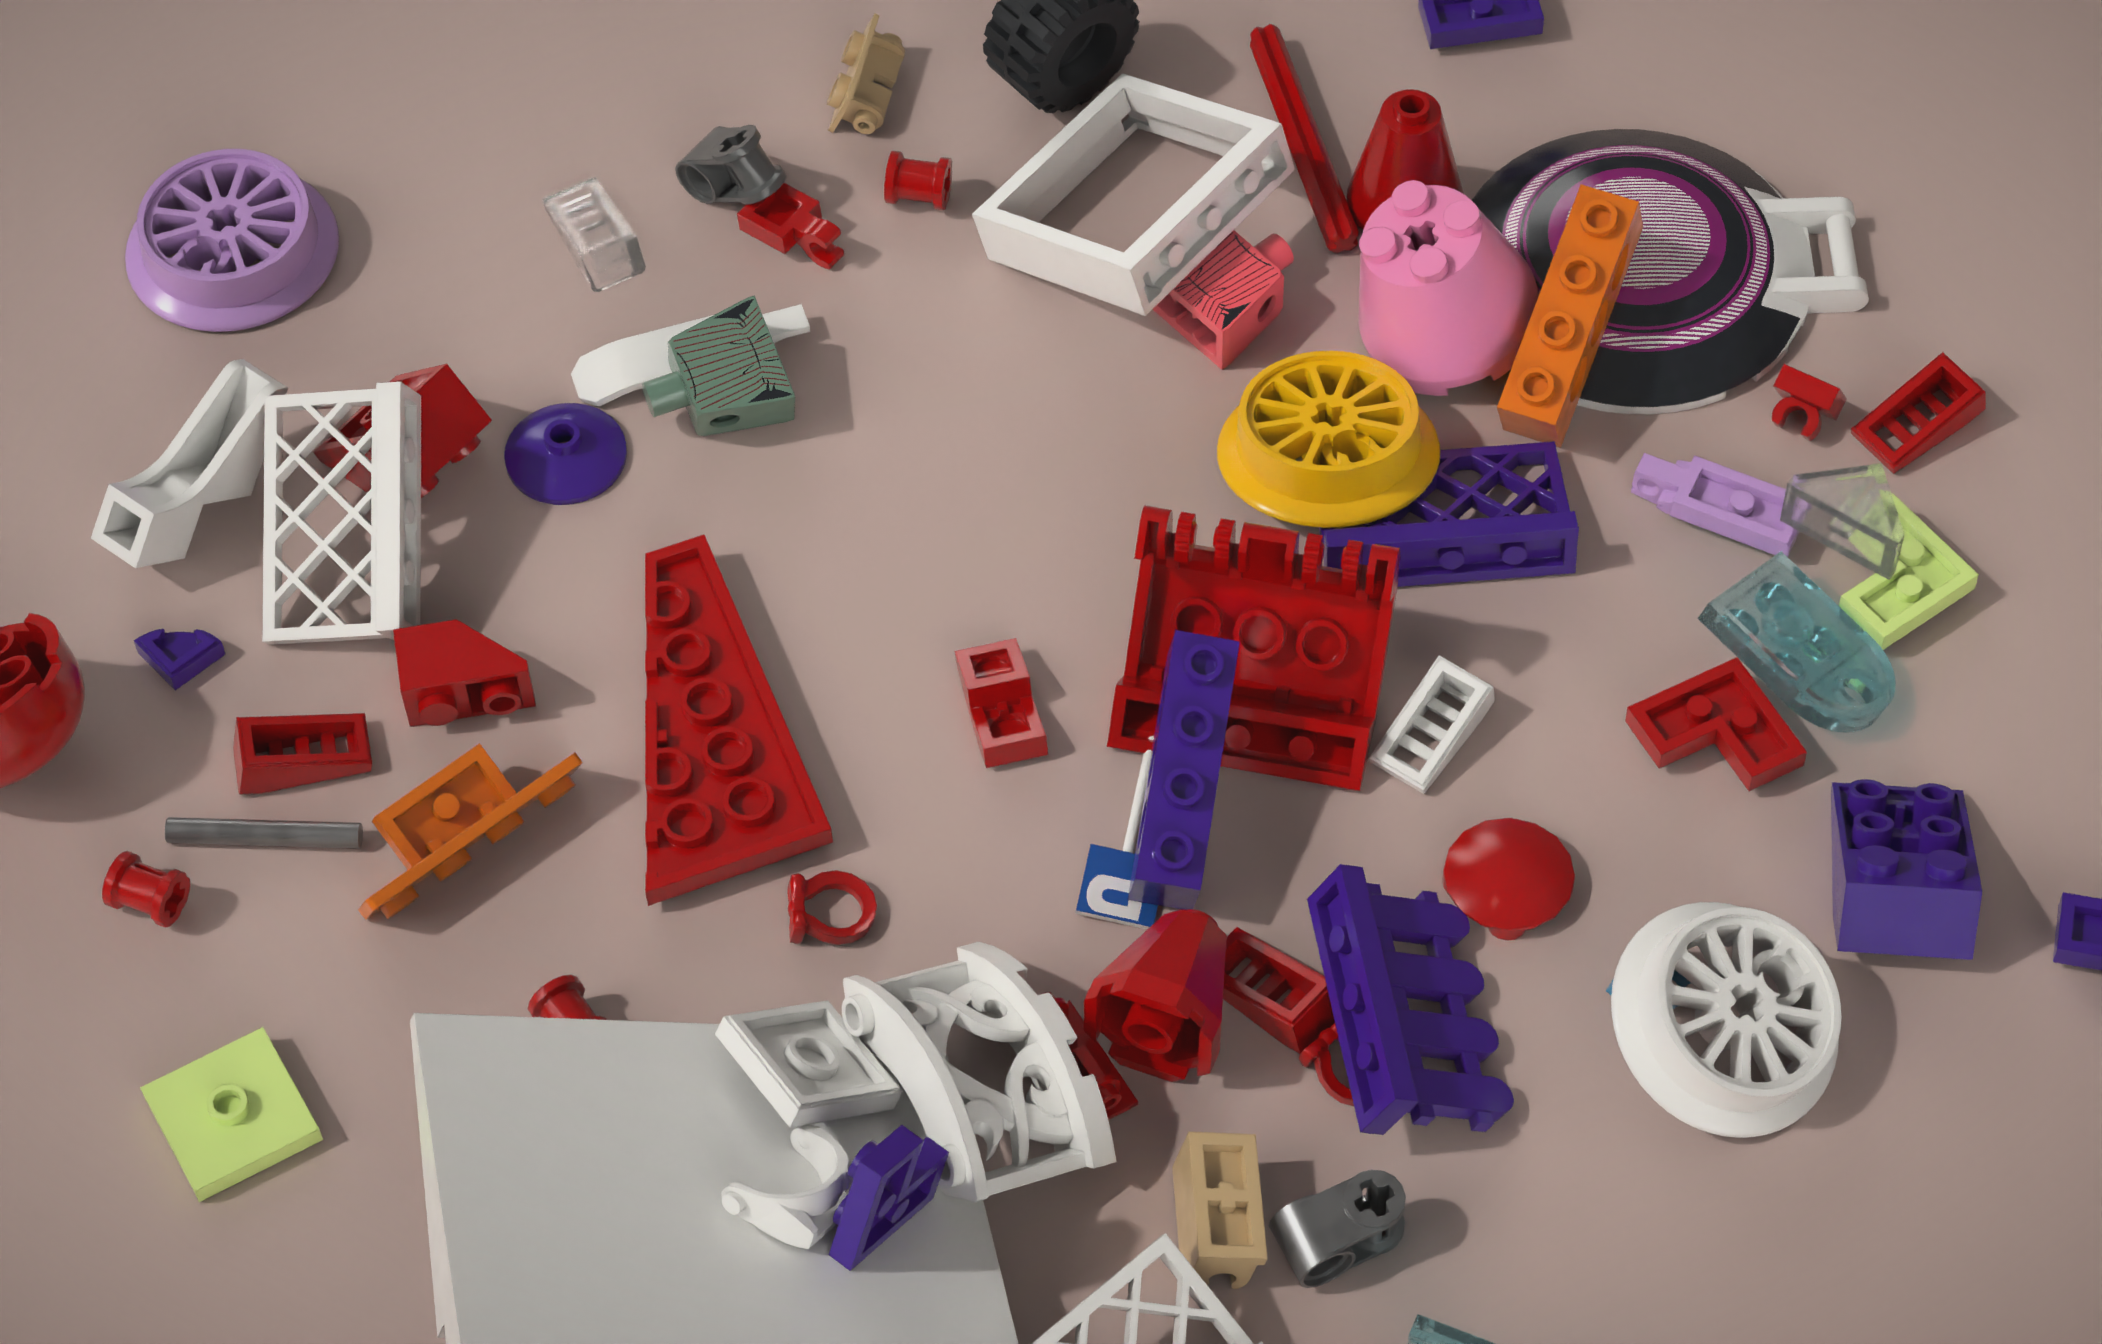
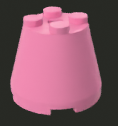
(1441, 290)

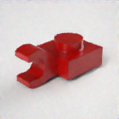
(790, 219)

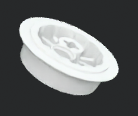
(1657, 1044)

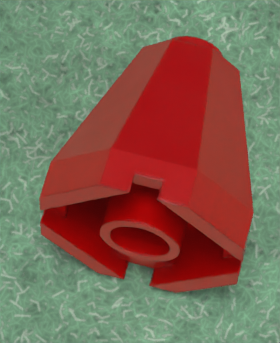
(1163, 998)

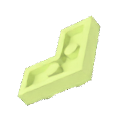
(1924, 584)

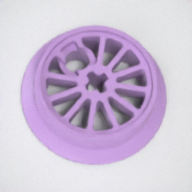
(218, 218)

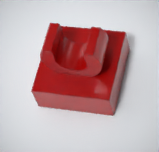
(1806, 394)

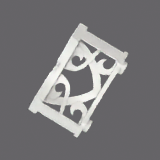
(984, 992)

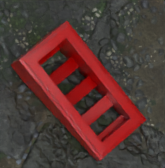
(1939, 374)
(280, 771)
(1300, 1015)

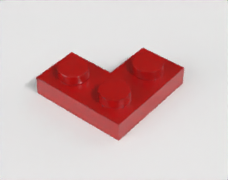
(1723, 710)

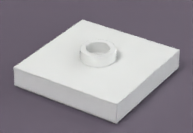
(808, 1063)

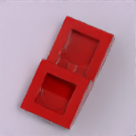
(1001, 703)

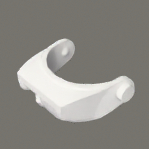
(802, 1216)

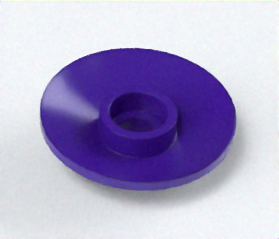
(568, 470)

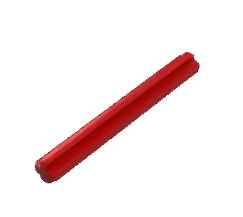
(1304, 139)

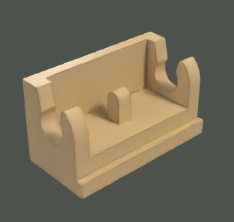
(1220, 1205)

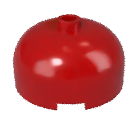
(38, 696)

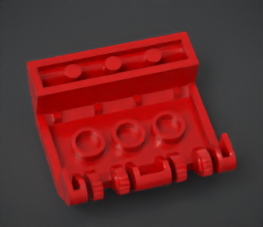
(1305, 652)

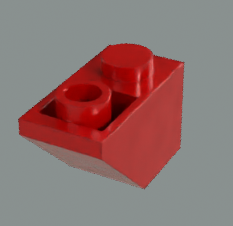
(458, 674)

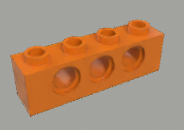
(1570, 315)

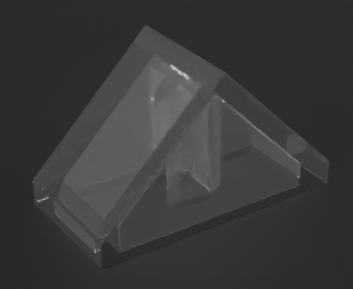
(1848, 513)

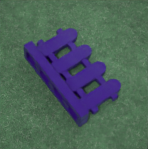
(1372, 1014)

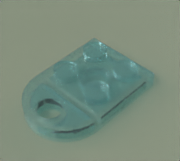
(1803, 646)

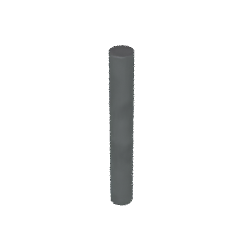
(264, 832)

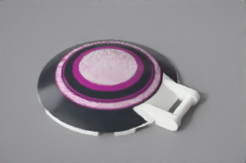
(1714, 273)

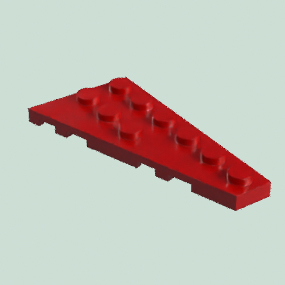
(717, 750)

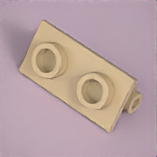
(855, 95)

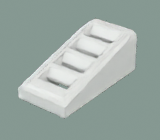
(1454, 681)

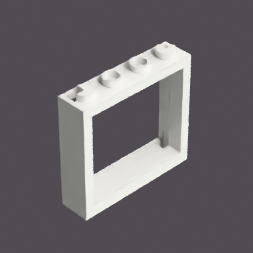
(1251, 168)

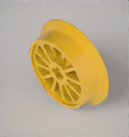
(1352, 424)

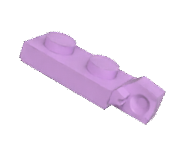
(1717, 500)

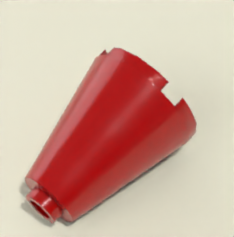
(1404, 146)

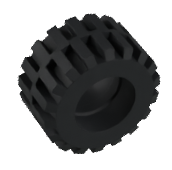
(1059, 48)

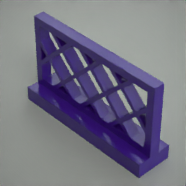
(1480, 547)

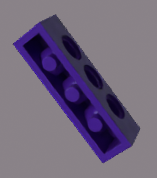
(1183, 771)

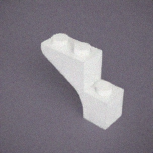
(207, 462)

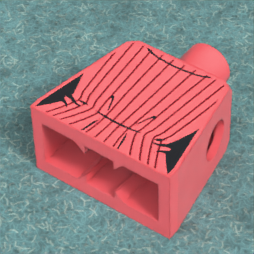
(1229, 296)

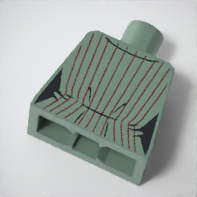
(725, 374)

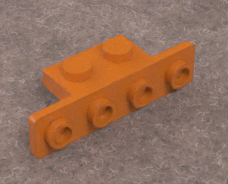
(450, 814)

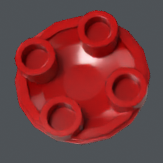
(1508, 876)

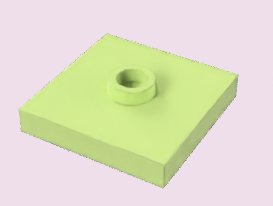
(231, 1114)

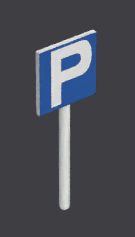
(1110, 870)

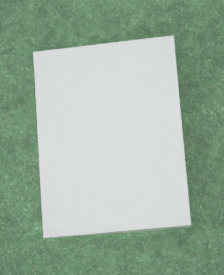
(586, 1205)

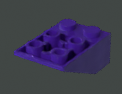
(1903, 870)

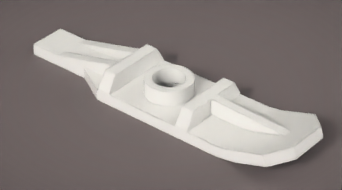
(639, 358)

